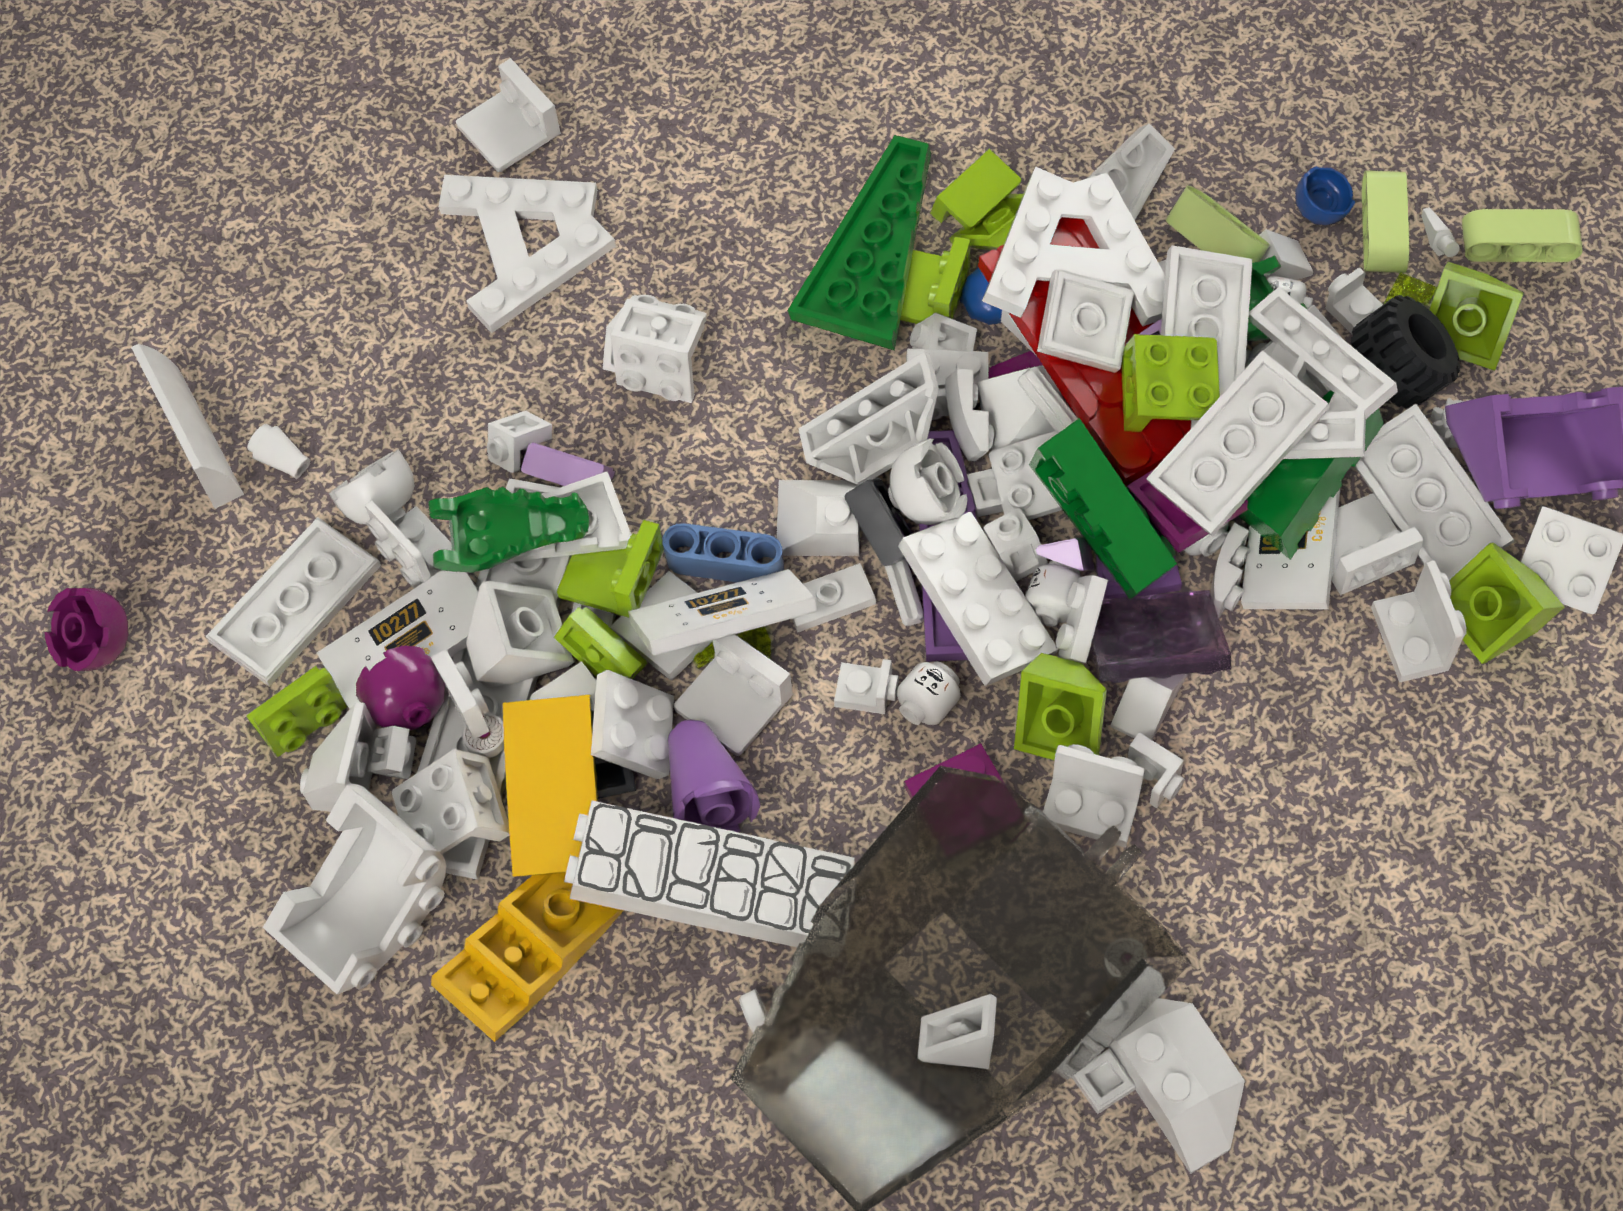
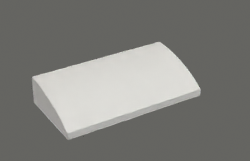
(189, 426)

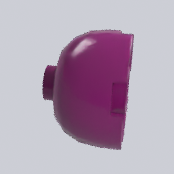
(86, 629)
(402, 689)

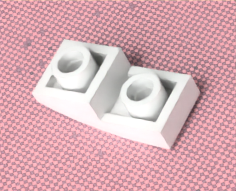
(969, 425)
(1227, 574)

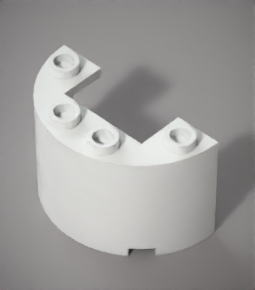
(364, 897)

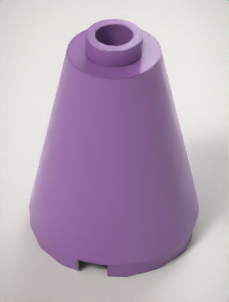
(706, 779)

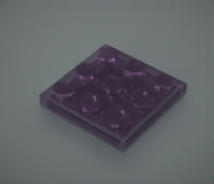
(1159, 637)

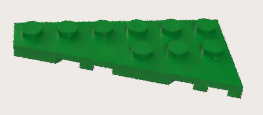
(867, 263)

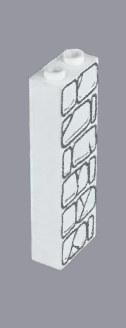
(700, 874)

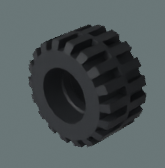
(1409, 348)

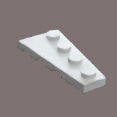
(1137, 166)
(606, 521)

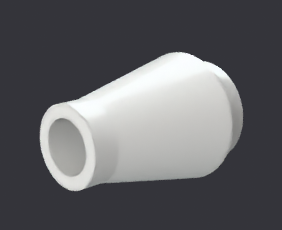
(277, 450)

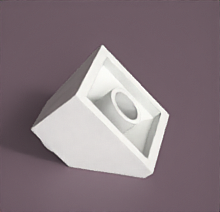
(1011, 410)
(816, 518)
(515, 634)
(340, 760)

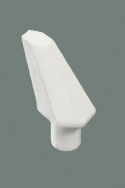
(1439, 234)

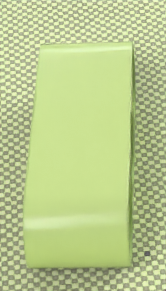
(1385, 221)
(1214, 227)
(1522, 235)

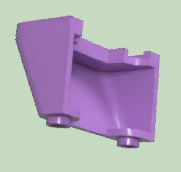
(1541, 445)

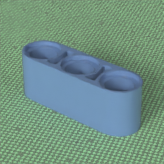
(710, 541)

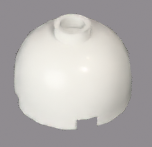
(385, 482)
(926, 484)

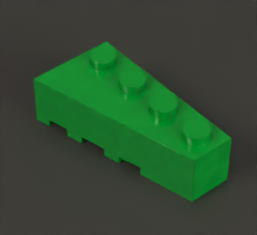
(1296, 492)
(1102, 509)

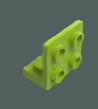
(936, 282)
(1168, 378)
(614, 578)
(298, 711)

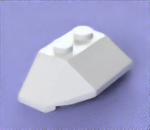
(874, 425)
(1183, 1079)

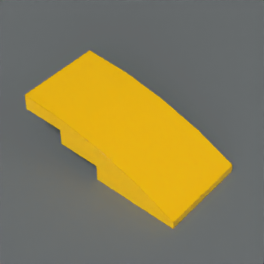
(547, 780)
(521, 952)

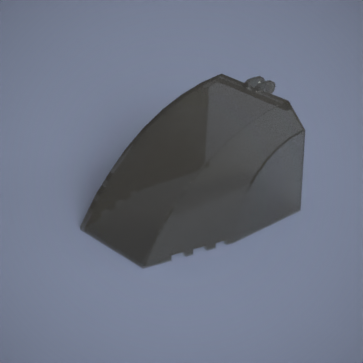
(944, 908)

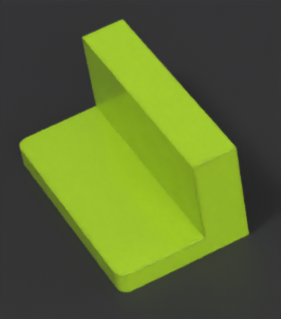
(976, 191)
(598, 645)

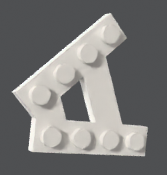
(1120, 261)
(519, 277)
(1312, 346)

